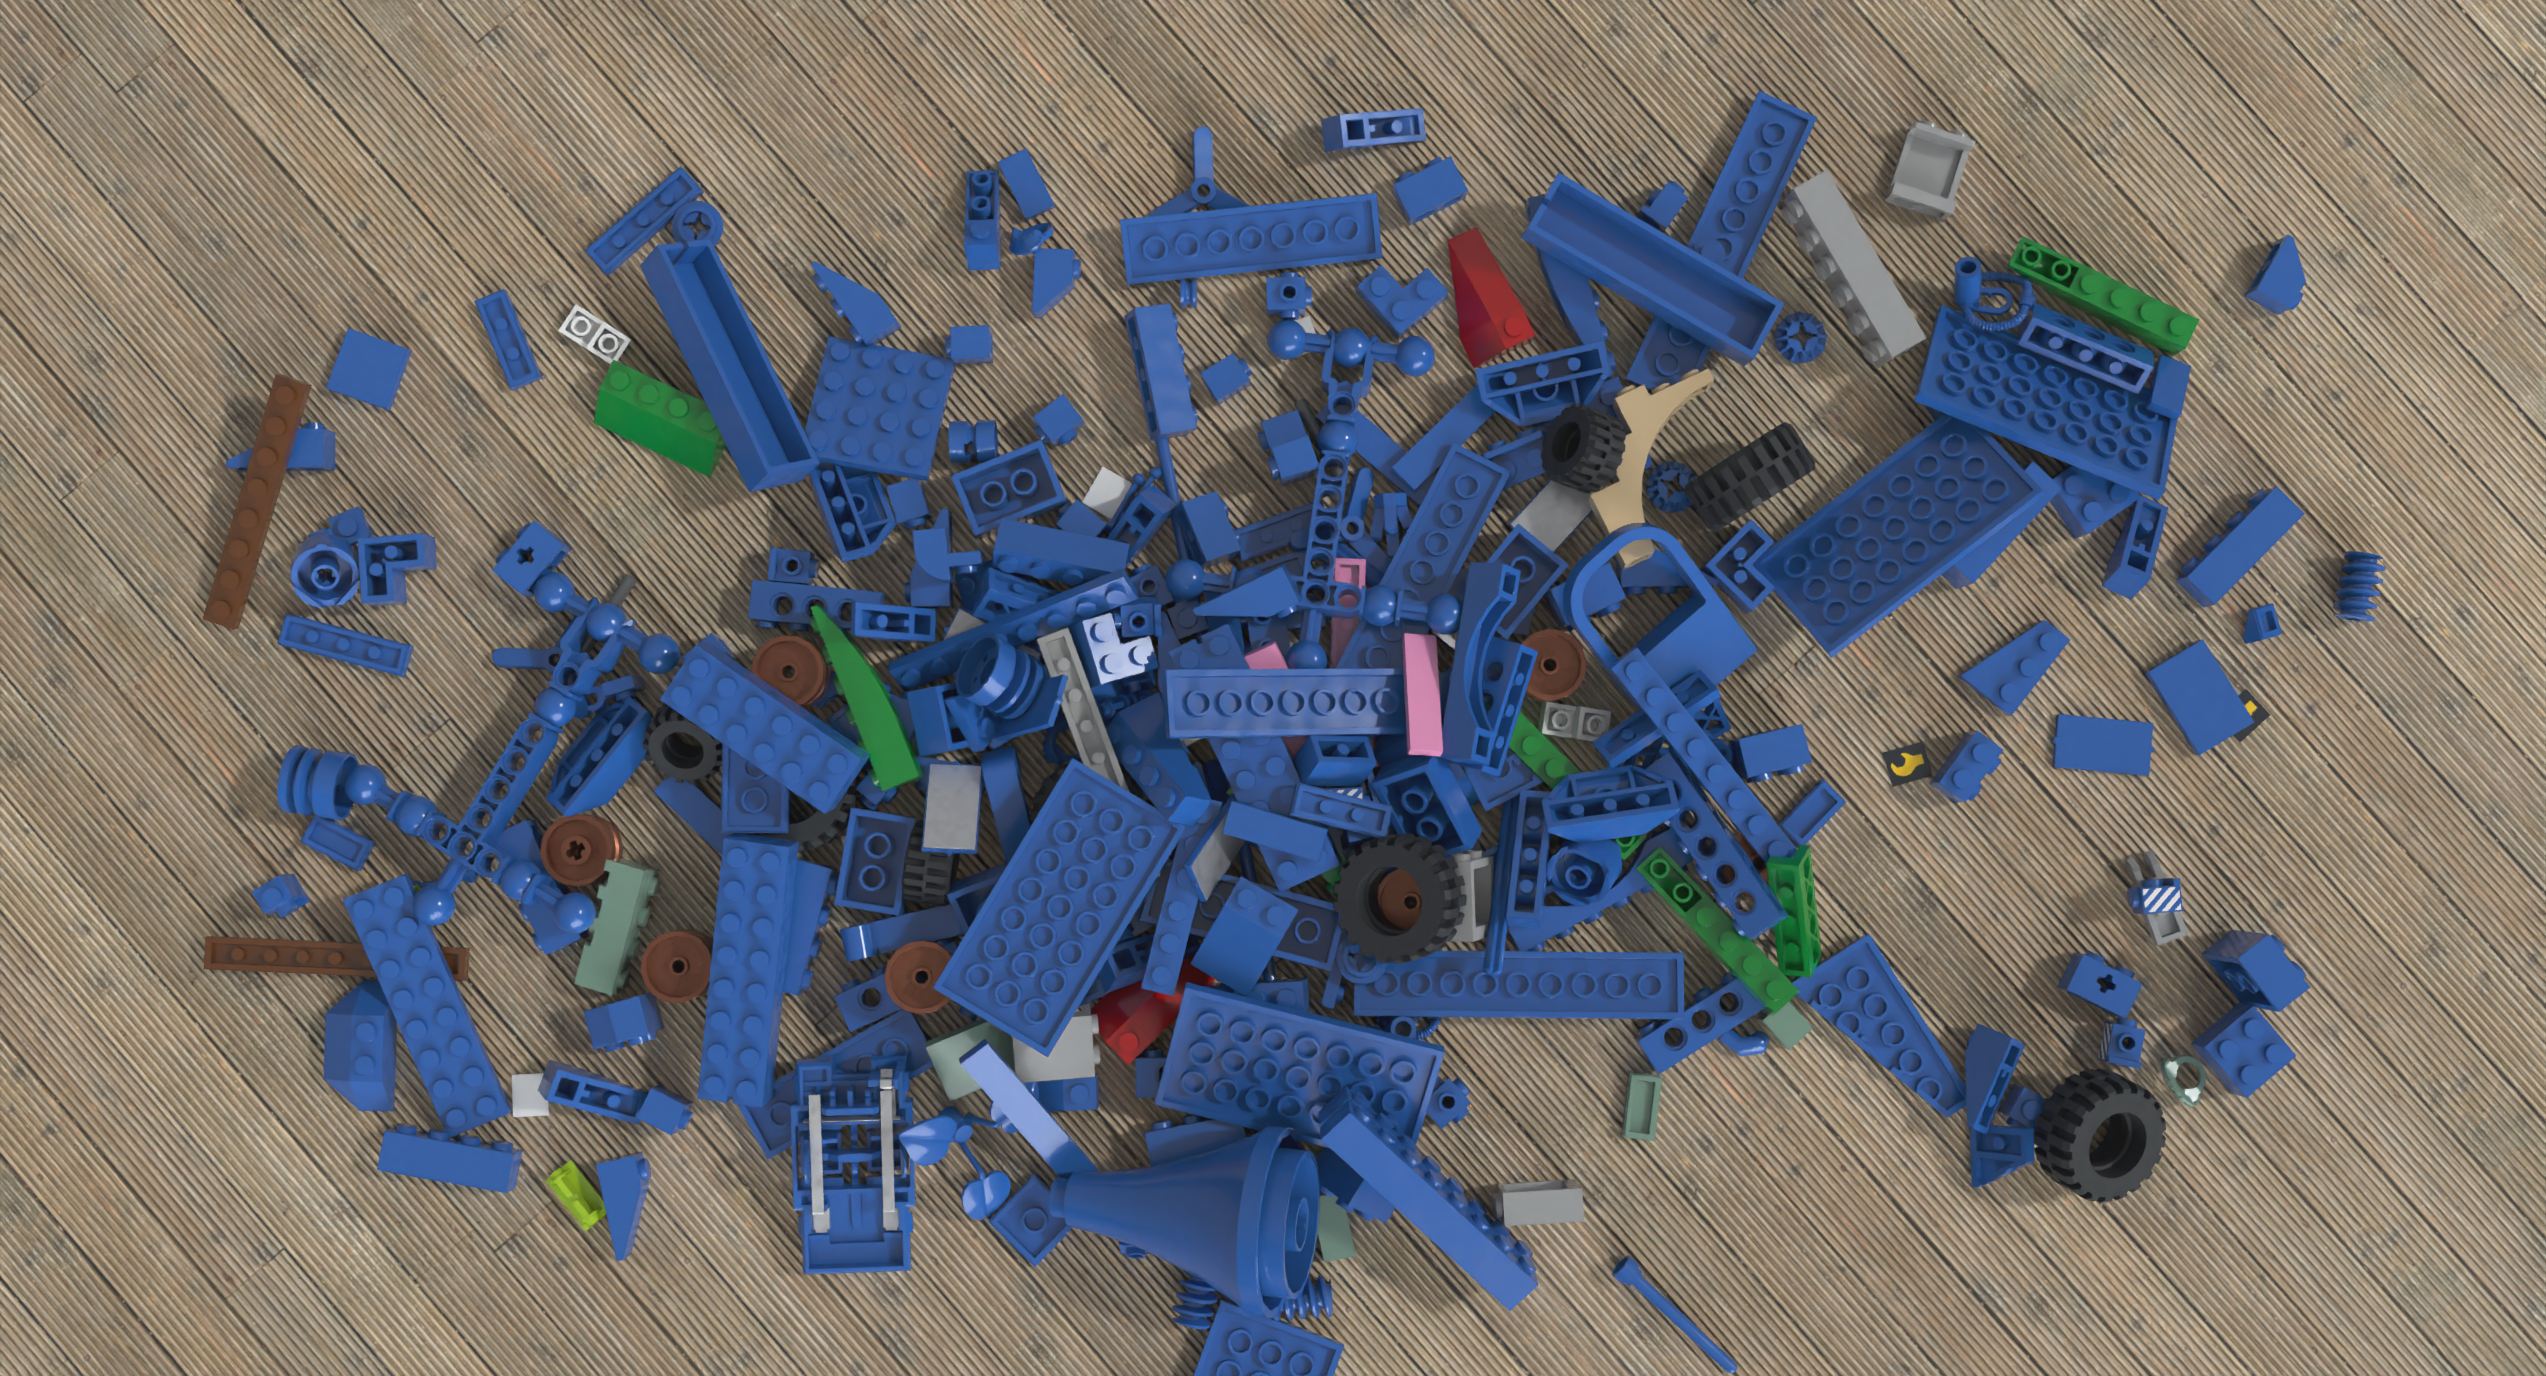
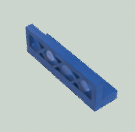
(1012, 593)

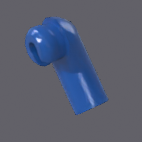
(1745, 1046)

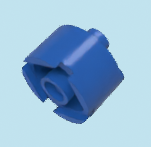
(327, 588)
(1584, 870)

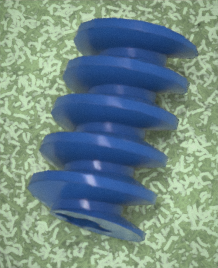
(2358, 586)
(1312, 1297)
(1195, 1303)

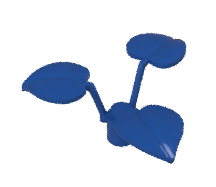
(929, 1142)

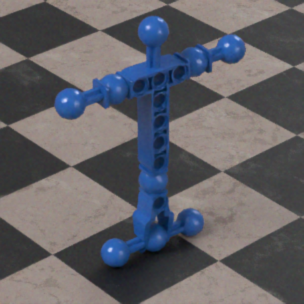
(1337, 442)
(553, 708)

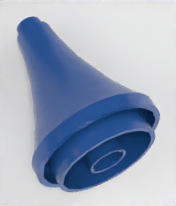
(1226, 1215)

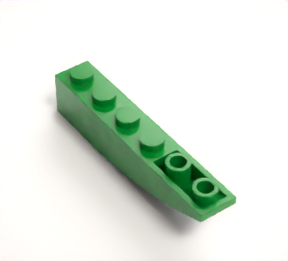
(2104, 297)
(869, 706)
(1553, 767)
(1717, 932)

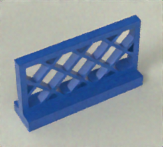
(1635, 733)

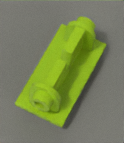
(577, 1194)

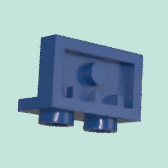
(1519, 457)

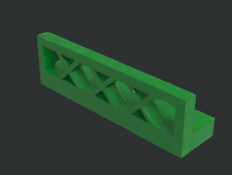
(1798, 934)

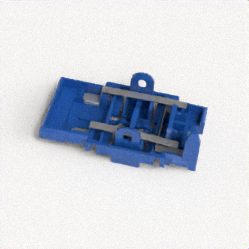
(854, 1223)

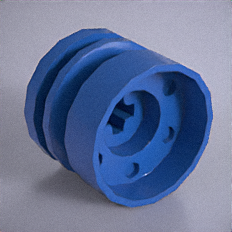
(999, 677)
(315, 782)

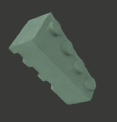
(617, 925)

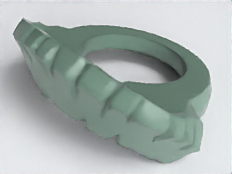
(2169, 1072)

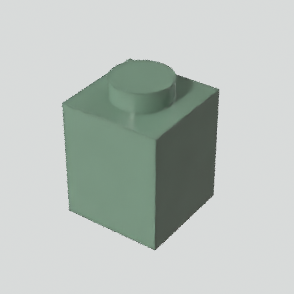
(1786, 1025)

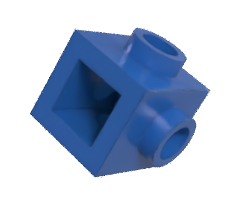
(1287, 284)
(1455, 1109)

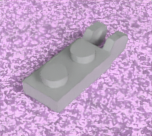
(2161, 926)

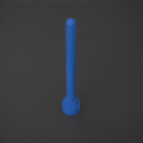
(1628, 1272)

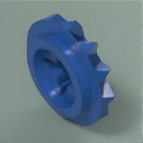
(689, 215)
(1791, 348)
(1658, 491)
(1348, 965)

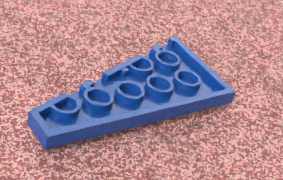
(1873, 1010)

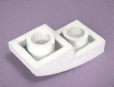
(594, 334)
(1573, 721)

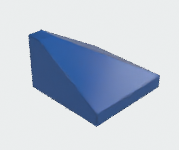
(2261, 624)

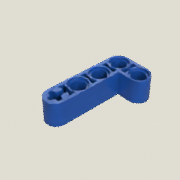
(1007, 797)
(895, 932)

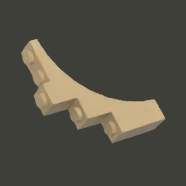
(1642, 421)

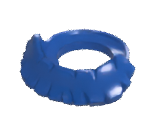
(1031, 239)
(1050, 748)

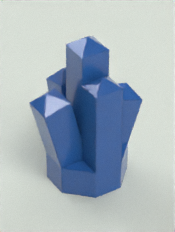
(1387, 513)

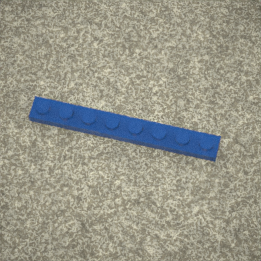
(1017, 627)
(1701, 756)

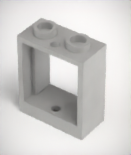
(1478, 887)
(1538, 1202)

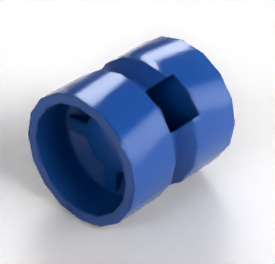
(961, 440)

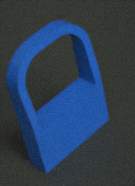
(1690, 639)

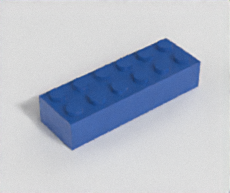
(765, 727)
(1308, 941)

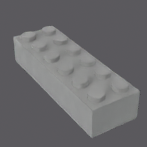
(1851, 270)

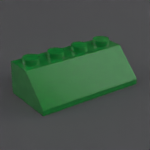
(659, 418)

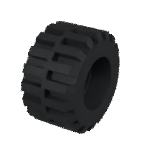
(1583, 448)
(674, 755)
(927, 874)

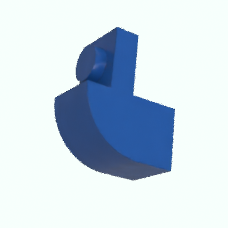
(935, 556)

